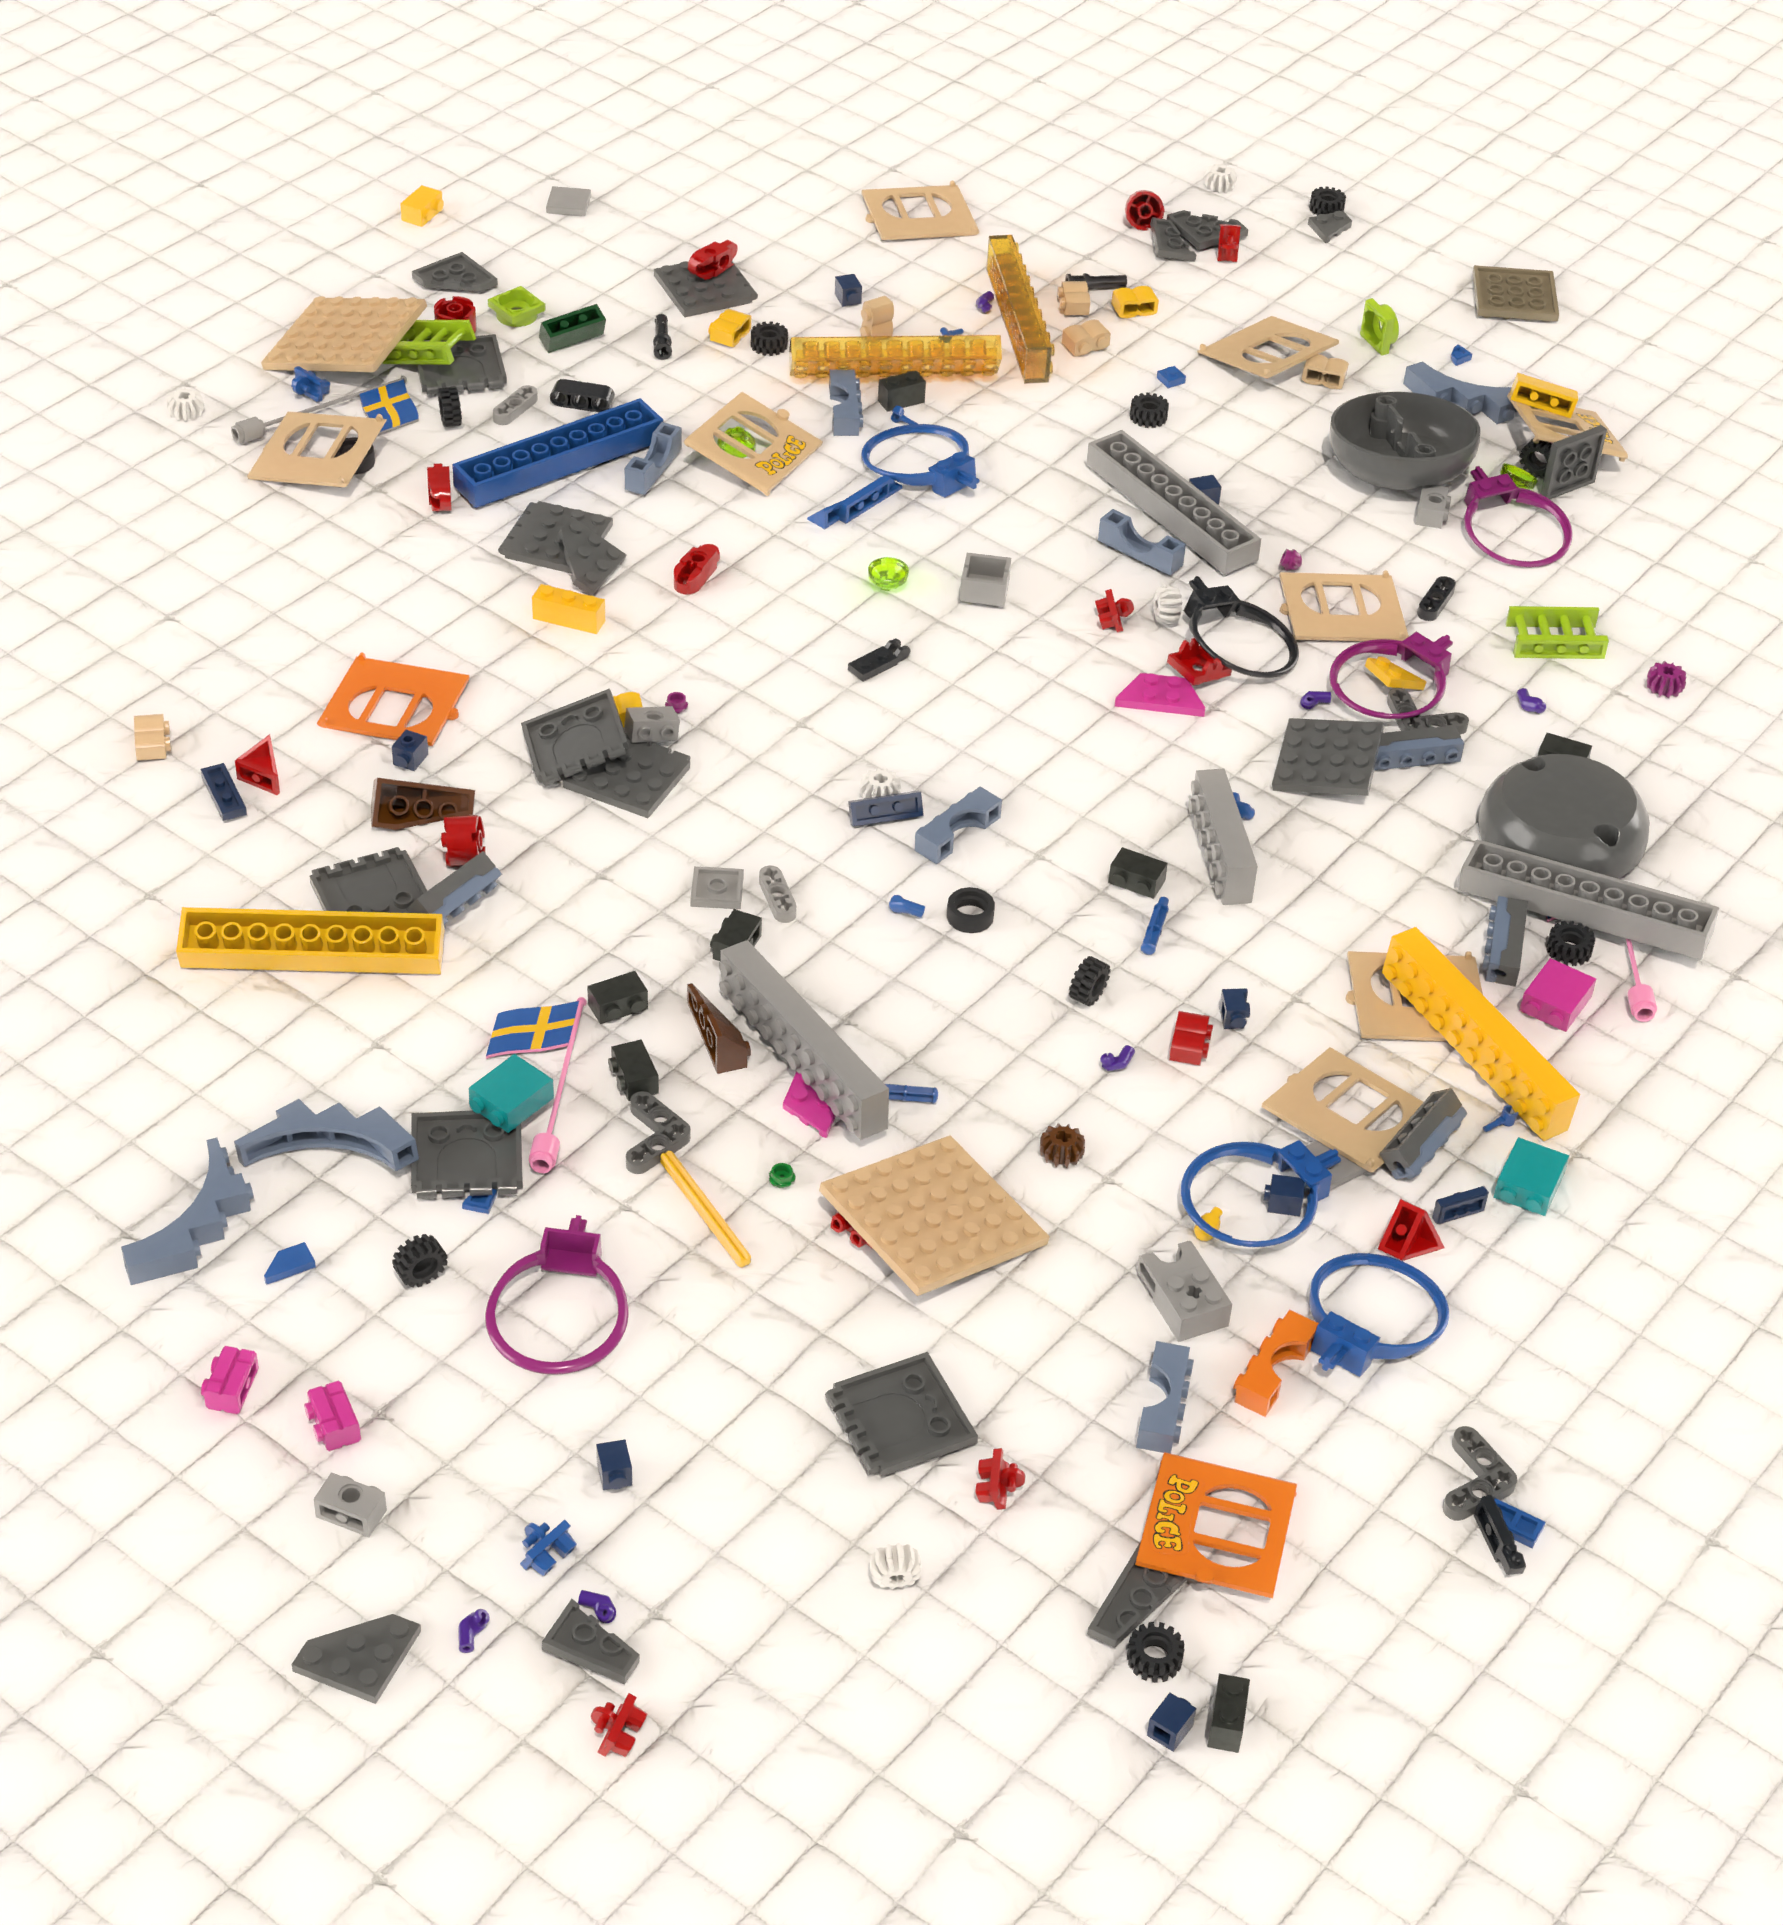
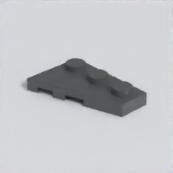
(587, 1644)

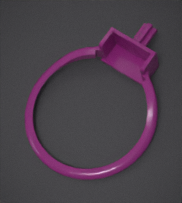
(1505, 487)
(1415, 645)
(564, 1252)

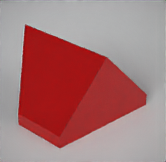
(259, 767)
(1410, 1233)

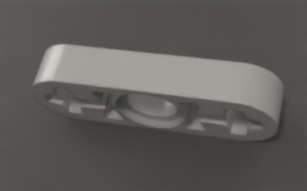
(523, 397)
(778, 885)

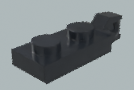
(1498, 1537)

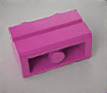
(230, 1379)
(333, 1416)

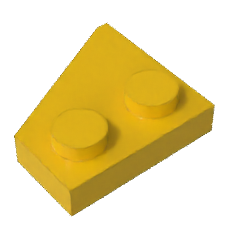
(1394, 675)

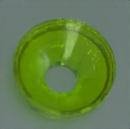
(741, 436)
(1519, 476)
(888, 569)

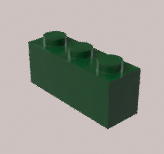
(572, 328)

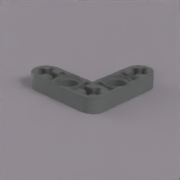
(1421, 722)
(663, 1133)
(1487, 1475)

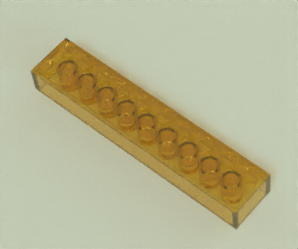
(1019, 309)
(895, 355)

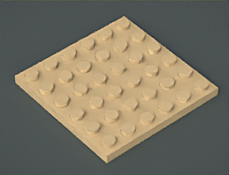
(344, 334)
(933, 1214)

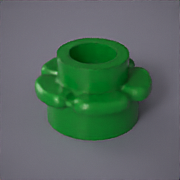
(782, 1175)

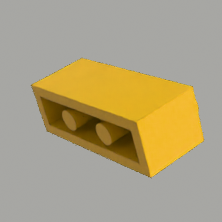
(1544, 395)
(568, 609)

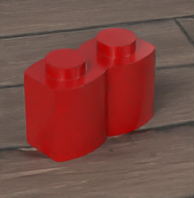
(1189, 1038)

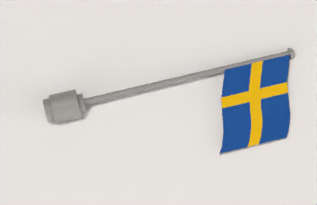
(386, 399)

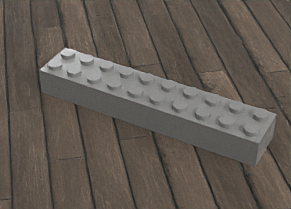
(1174, 502)
(1590, 898)
(804, 1040)

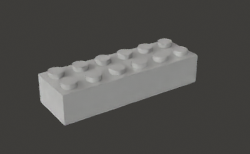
(1223, 837)

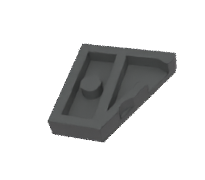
(1330, 224)

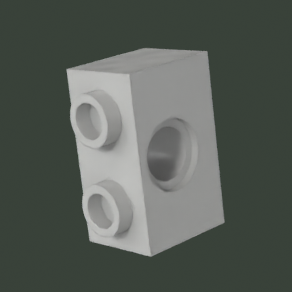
(1433, 506)
(651, 724)
(350, 1504)

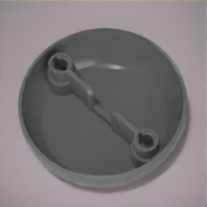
(1404, 439)
(1567, 813)

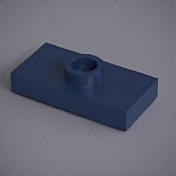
(1460, 1205)

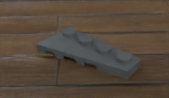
(1131, 1601)

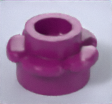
(677, 700)

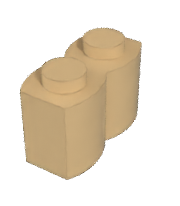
(1074, 298)
(877, 317)
(1086, 337)
(1325, 371)
(150, 737)

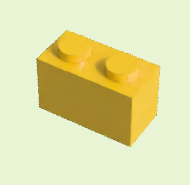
(421, 206)

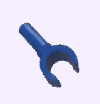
(944, 331)
(898, 415)
(1505, 1118)

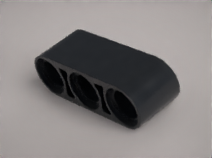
(582, 395)

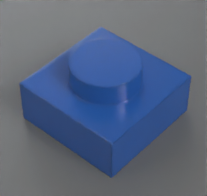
(1171, 376)

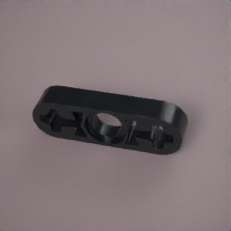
(1436, 605)

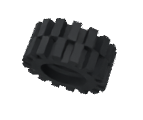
(1327, 200)
(769, 338)
(449, 406)
(1149, 410)
(1530, 460)
(1570, 933)
(1089, 981)
(419, 1260)
(1153, 1666)

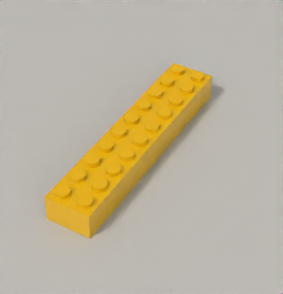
(310, 940)
(1480, 1034)

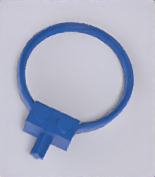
(945, 476)
(1296, 1156)
(1352, 1346)

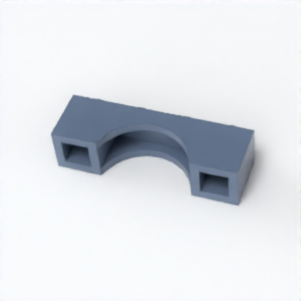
(848, 415)
(664, 446)
(1118, 532)
(976, 809)
(1159, 1421)

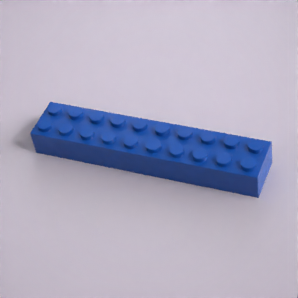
(555, 453)

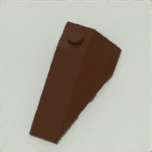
(410, 804)
(720, 1036)

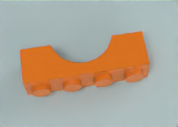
(1260, 1385)

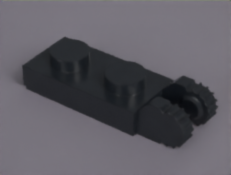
(879, 660)

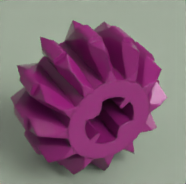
(1666, 679)

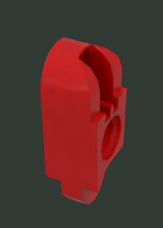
(712, 259)
(439, 487)
(695, 568)

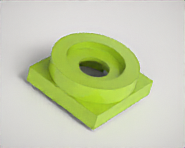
(520, 298)
(1379, 336)

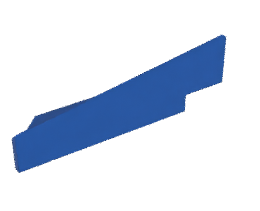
(856, 503)

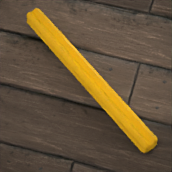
(705, 1209)

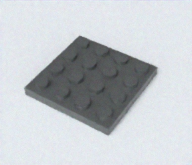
(1328, 756)

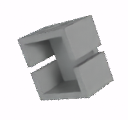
(985, 579)

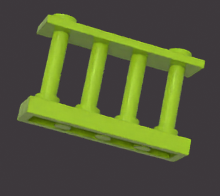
(430, 351)
(1557, 646)

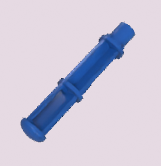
(1155, 926)
(912, 1093)

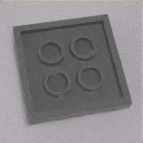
(1573, 462)

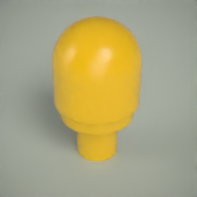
(1213, 1220)

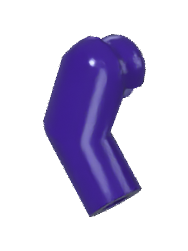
(1312, 698)

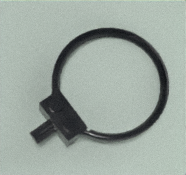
(1227, 602)

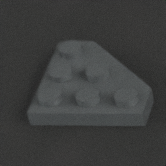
(1202, 231)
(455, 273)
(588, 555)
(359, 1657)

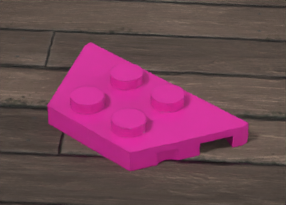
(1161, 694)
(805, 1104)

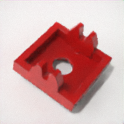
(1195, 655)

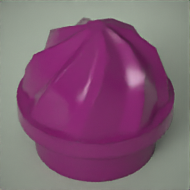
(1291, 560)

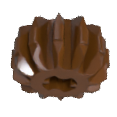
(1062, 1145)

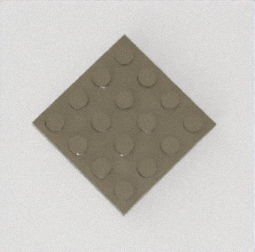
(1515, 293)

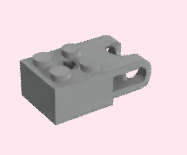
(1186, 1292)

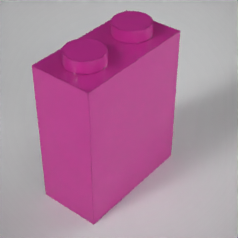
(1557, 994)

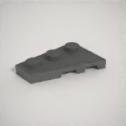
(1168, 241)

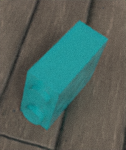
(511, 1093)
(1531, 1176)

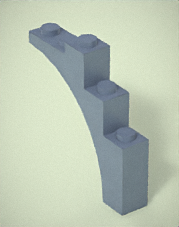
(1472, 397)
(335, 1127)
(178, 1244)

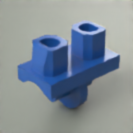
(309, 384)
(538, 1555)

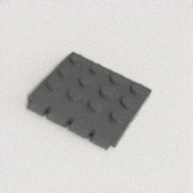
(699, 296)
(474, 367)
(536, 536)
(575, 737)
(635, 780)
(371, 885)
(463, 1154)
(901, 1415)

